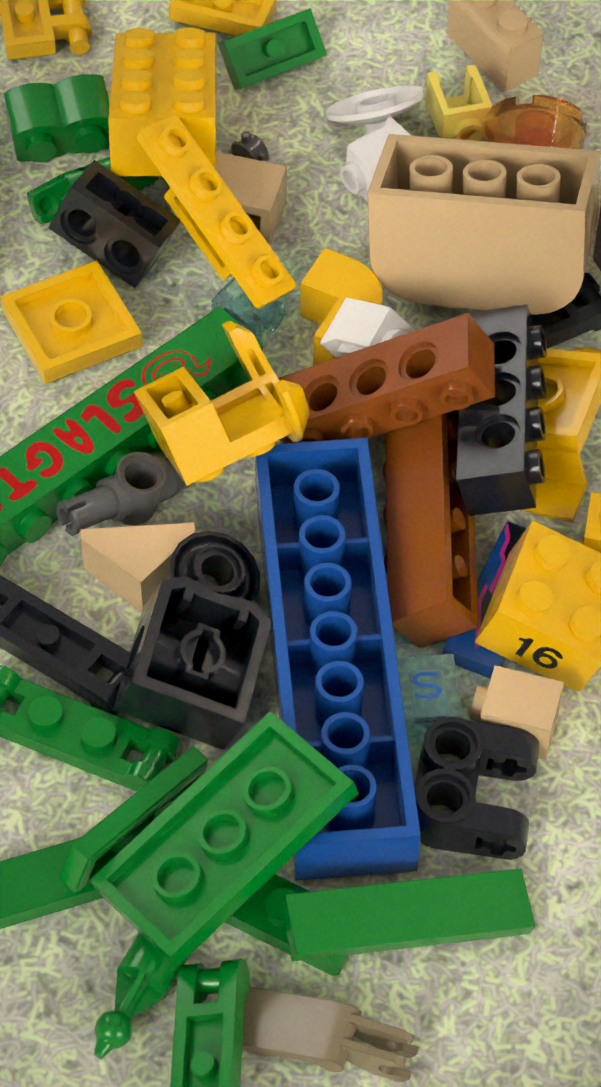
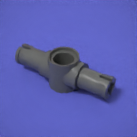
(125, 496)

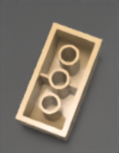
(482, 222)

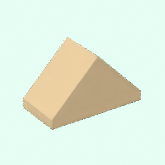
(132, 557)

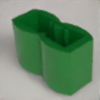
(58, 117)

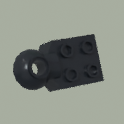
(198, 643)

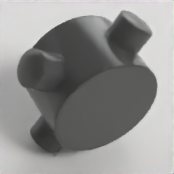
(250, 147)

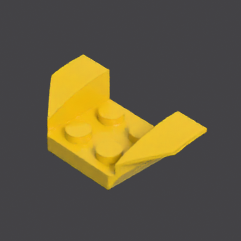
(568, 412)

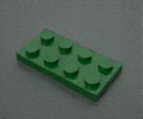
(223, 838)

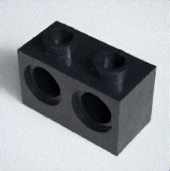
(114, 223)

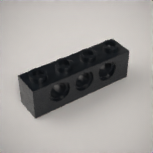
(500, 435)

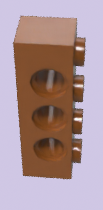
(398, 382)

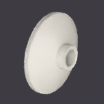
(375, 106)

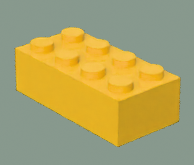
(157, 79)

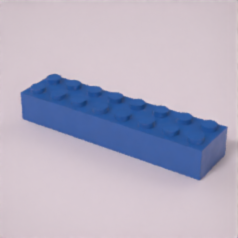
(338, 649)

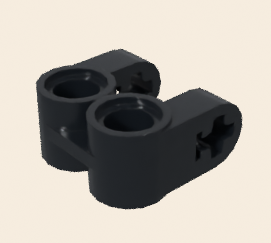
(485, 752)

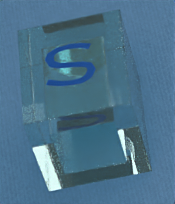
(428, 692)

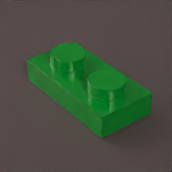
(272, 49)

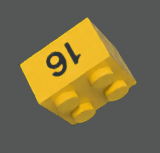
(547, 608)

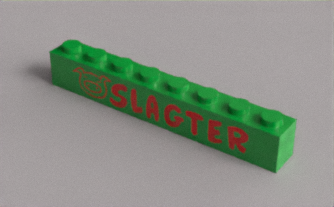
(102, 428)

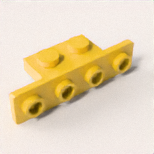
(214, 213)

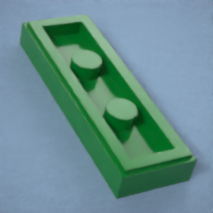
(122, 825)

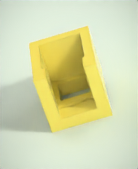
(461, 115)

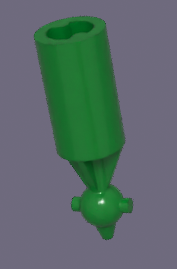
(141, 982)

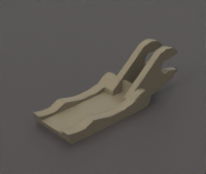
(323, 1034)

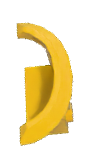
(209, 434)

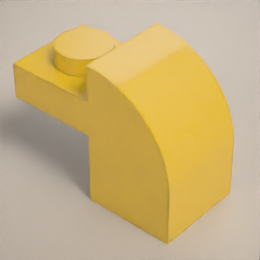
(327, 286)

